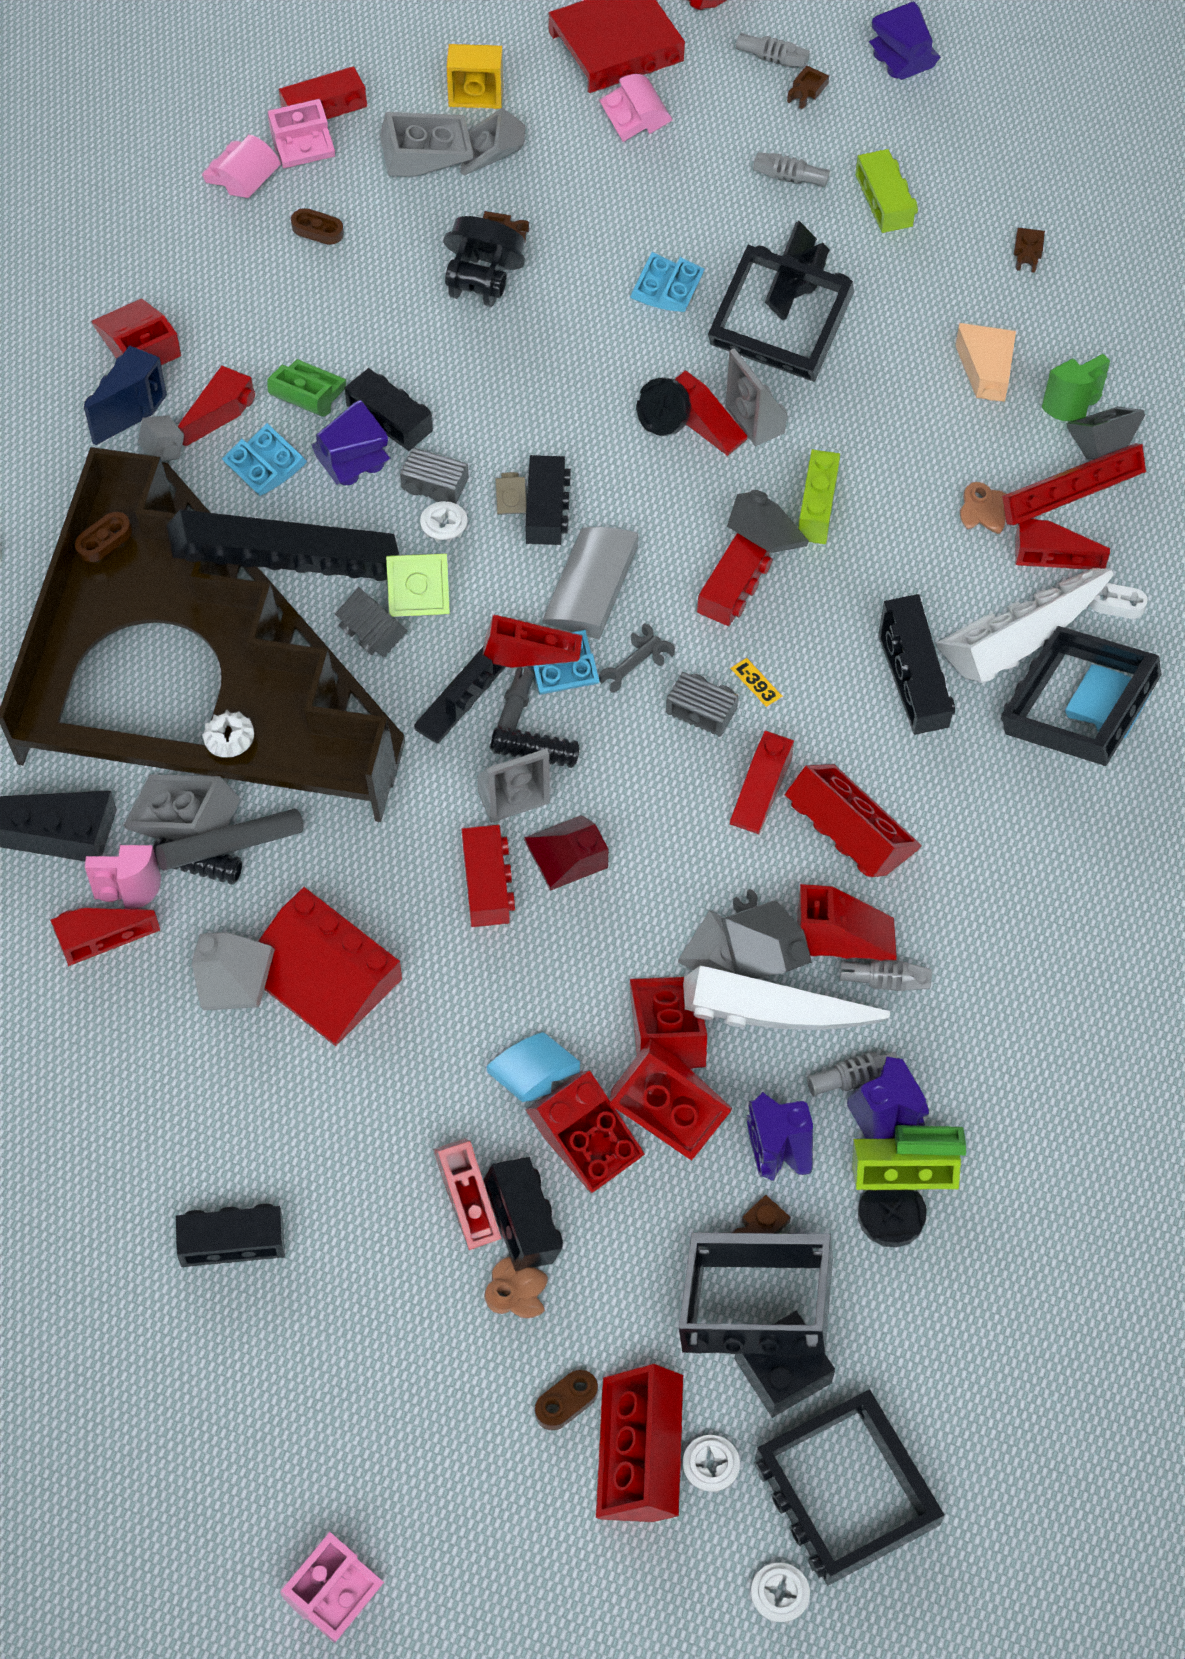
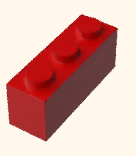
(338, 92)
(733, 580)
(487, 875)

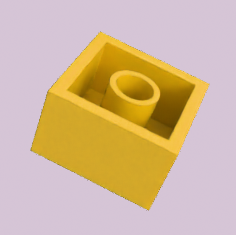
(475, 76)

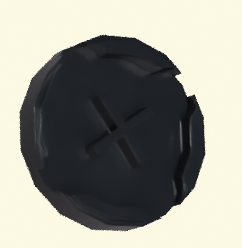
(663, 406)
(892, 1216)

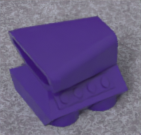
(903, 41)
(351, 445)
(888, 1101)
(780, 1135)

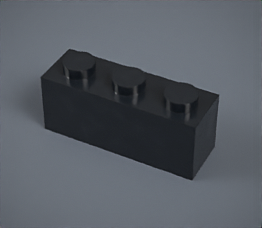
(392, 407)
(547, 500)
(523, 1213)
(230, 1235)

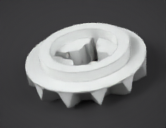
(436, 514)
(240, 738)
(722, 1452)
(796, 1586)

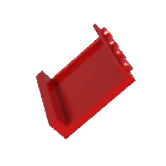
(617, 38)

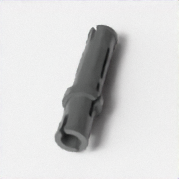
(516, 699)

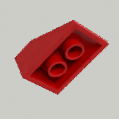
(662, 1016)
(669, 1100)

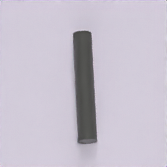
(229, 839)

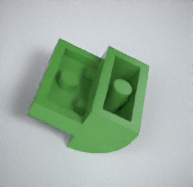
(306, 386)
(1074, 388)

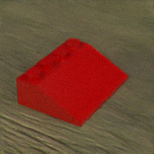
(326, 967)

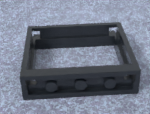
(768, 354)
(1141, 664)
(755, 1251)
(802, 1529)

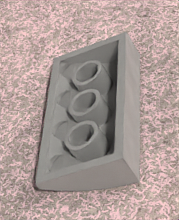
(592, 580)

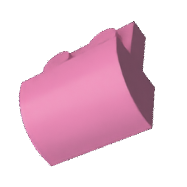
(635, 107)
(301, 133)
(242, 166)
(127, 877)
(331, 1587)

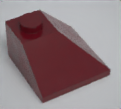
(568, 851)

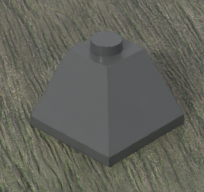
(1105, 430)
(764, 523)
(765, 941)

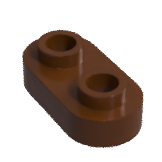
(317, 226)
(103, 537)
(568, 1400)

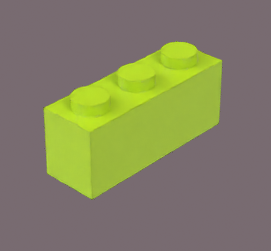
(886, 190)
(819, 495)
(880, 1168)

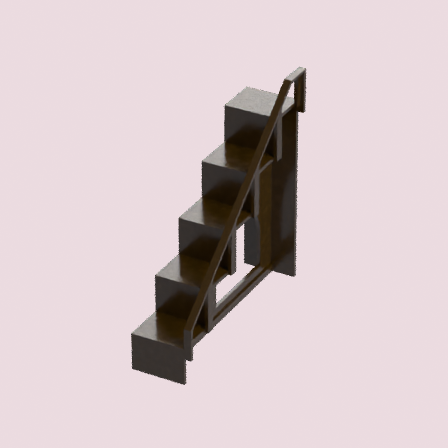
(284, 688)

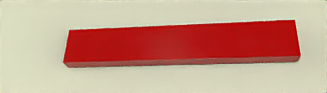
(1074, 484)

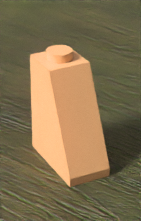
(986, 359)

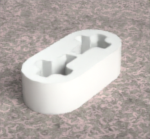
(1118, 601)

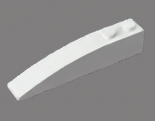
(1003, 640)
(768, 1004)

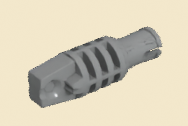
(773, 50)
(791, 169)
(888, 975)
(848, 1073)

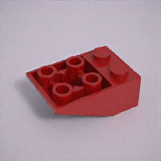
(140, 327)
(844, 925)
(585, 1130)

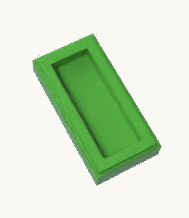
(930, 1140)

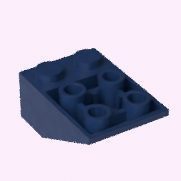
(125, 395)

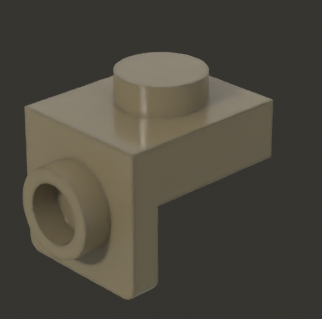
(510, 494)

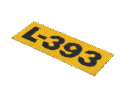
(756, 682)

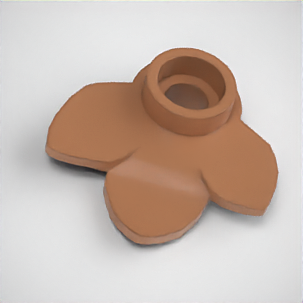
(986, 510)
(519, 1286)

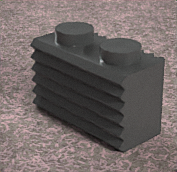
(434, 476)
(370, 622)
(702, 703)

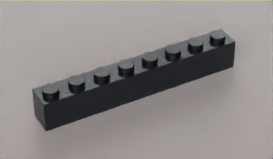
(280, 545)

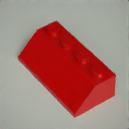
(851, 819)
(640, 1445)

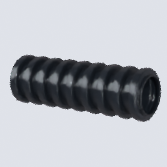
(525, 744)
(216, 867)

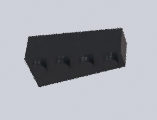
(915, 664)
(57, 823)

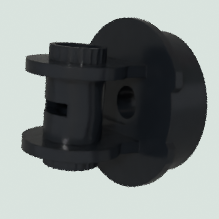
(486, 241)

